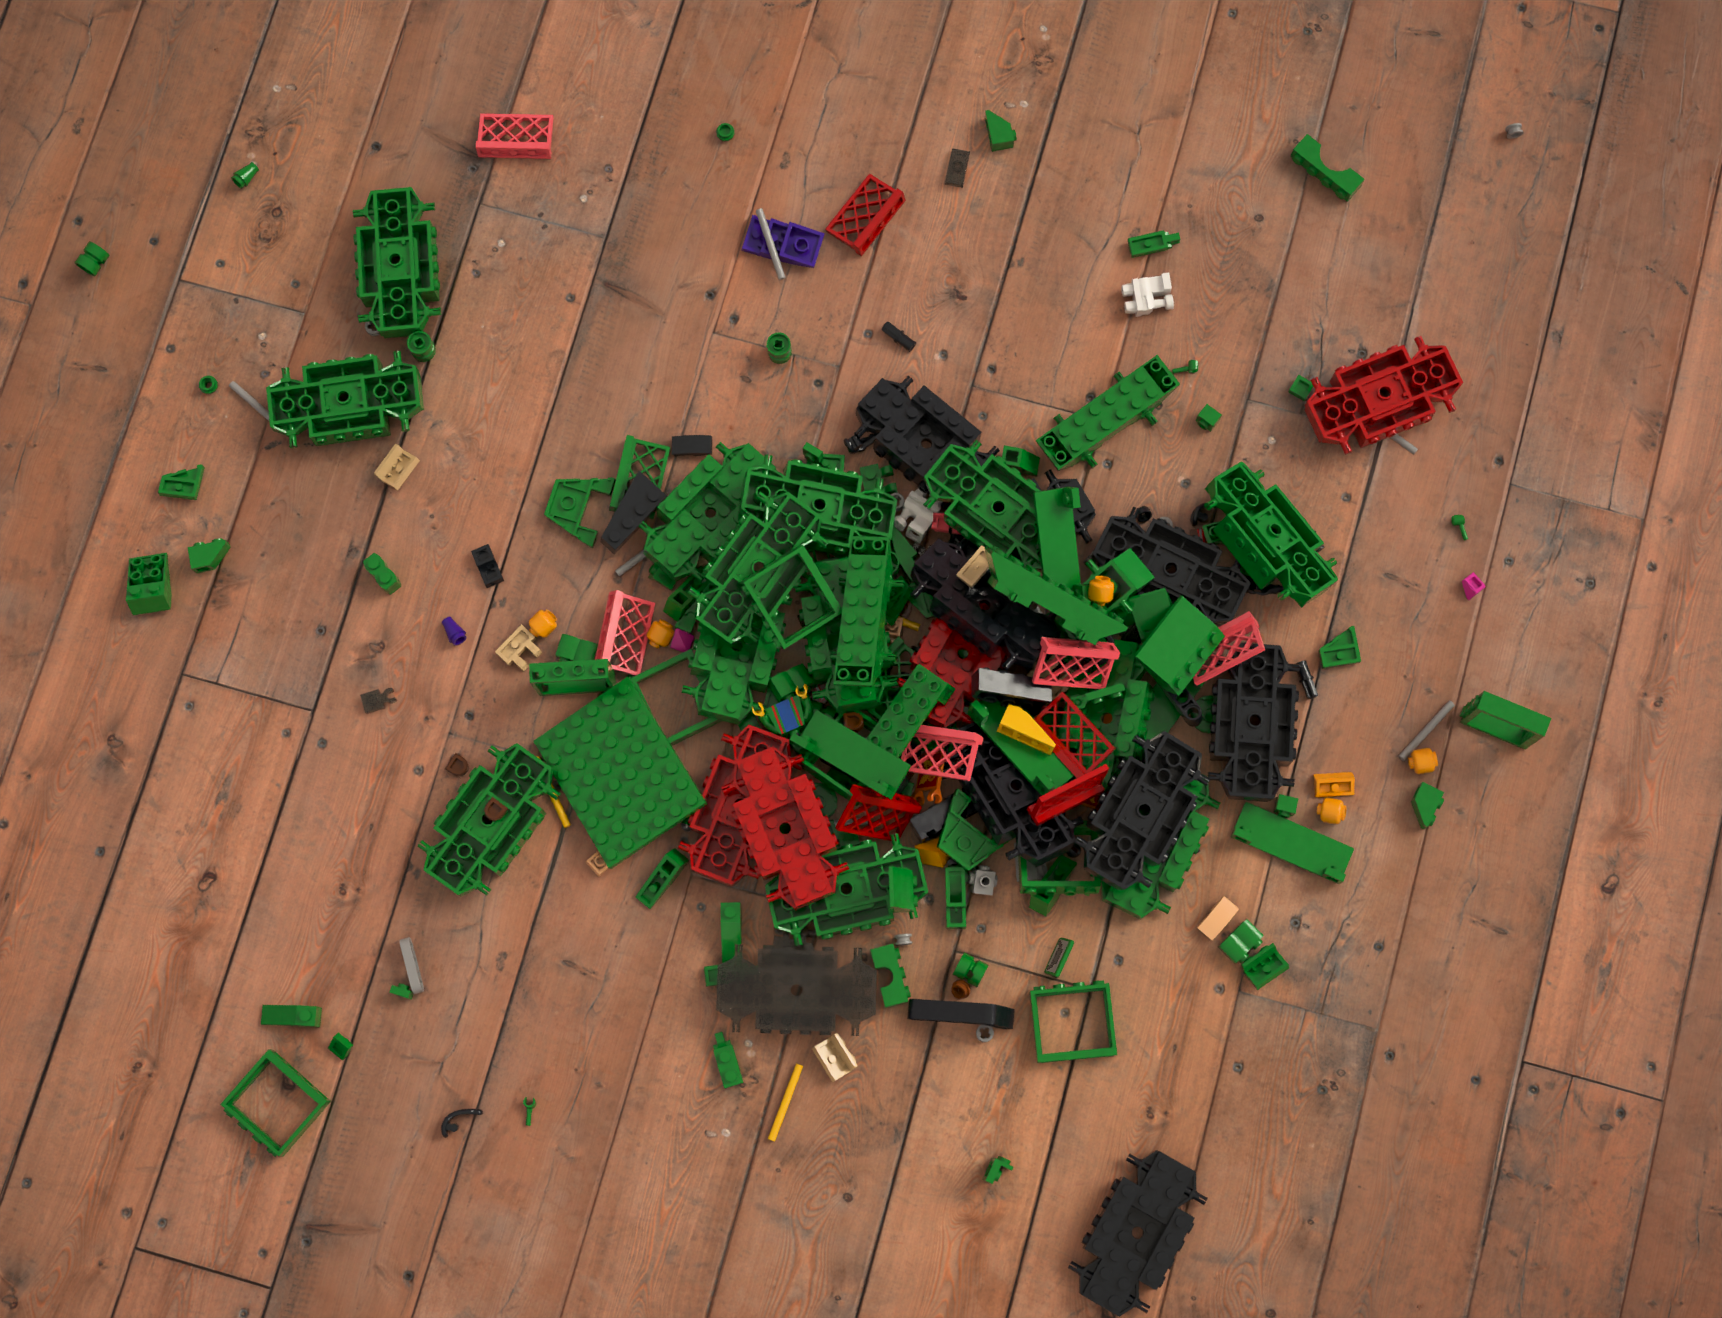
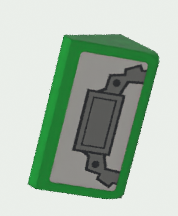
(1059, 957)

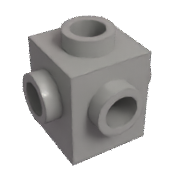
(982, 887)

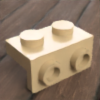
(396, 467)
(835, 1057)

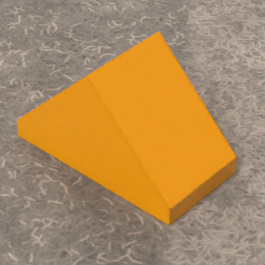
(931, 854)

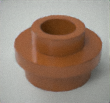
(960, 989)

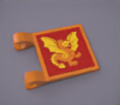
(929, 782)

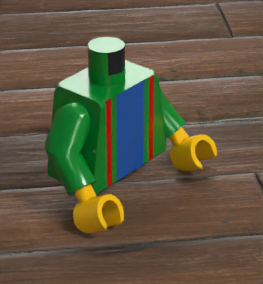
(787, 716)

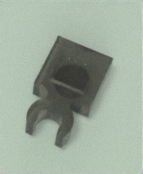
(375, 700)

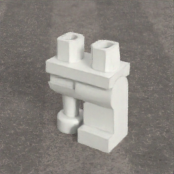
(1144, 290)
(922, 516)

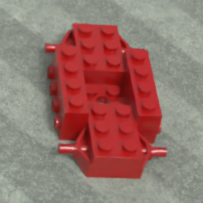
(1356, 403)
(940, 657)
(779, 800)
(721, 850)

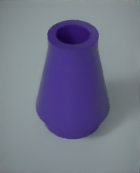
(454, 632)

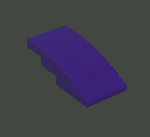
(792, 241)

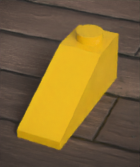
(1023, 728)

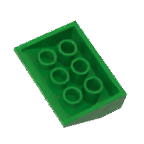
(1179, 646)

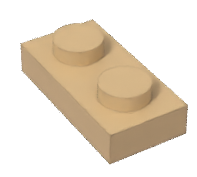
(974, 568)

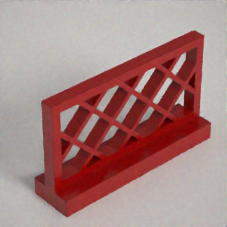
(879, 219)
(1063, 751)
(1068, 796)
(869, 798)

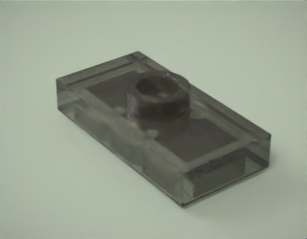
(957, 168)

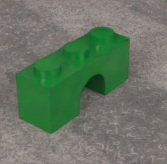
(887, 958)

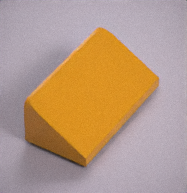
(1334, 784)

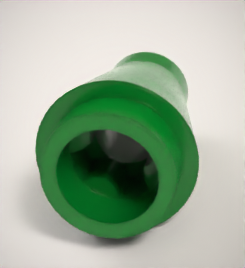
(244, 175)

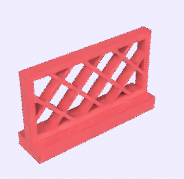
(514, 148)
(610, 626)
(1234, 631)
(1081, 649)
(946, 736)

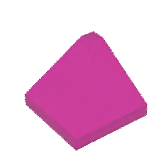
(1472, 585)
(681, 640)

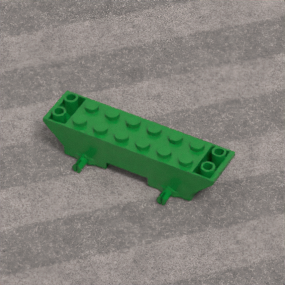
(1108, 414)
(1129, 578)
(1071, 611)
(864, 612)

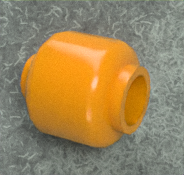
(1101, 590)
(543, 623)
(660, 633)
(1423, 760)
(1332, 811)

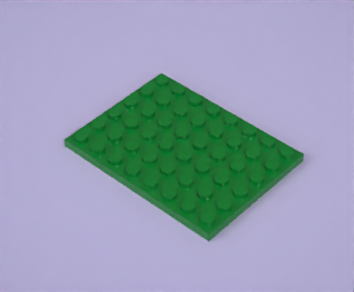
(620, 772)

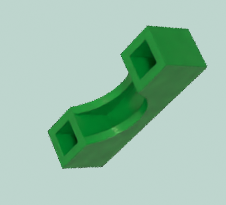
(1343, 183)

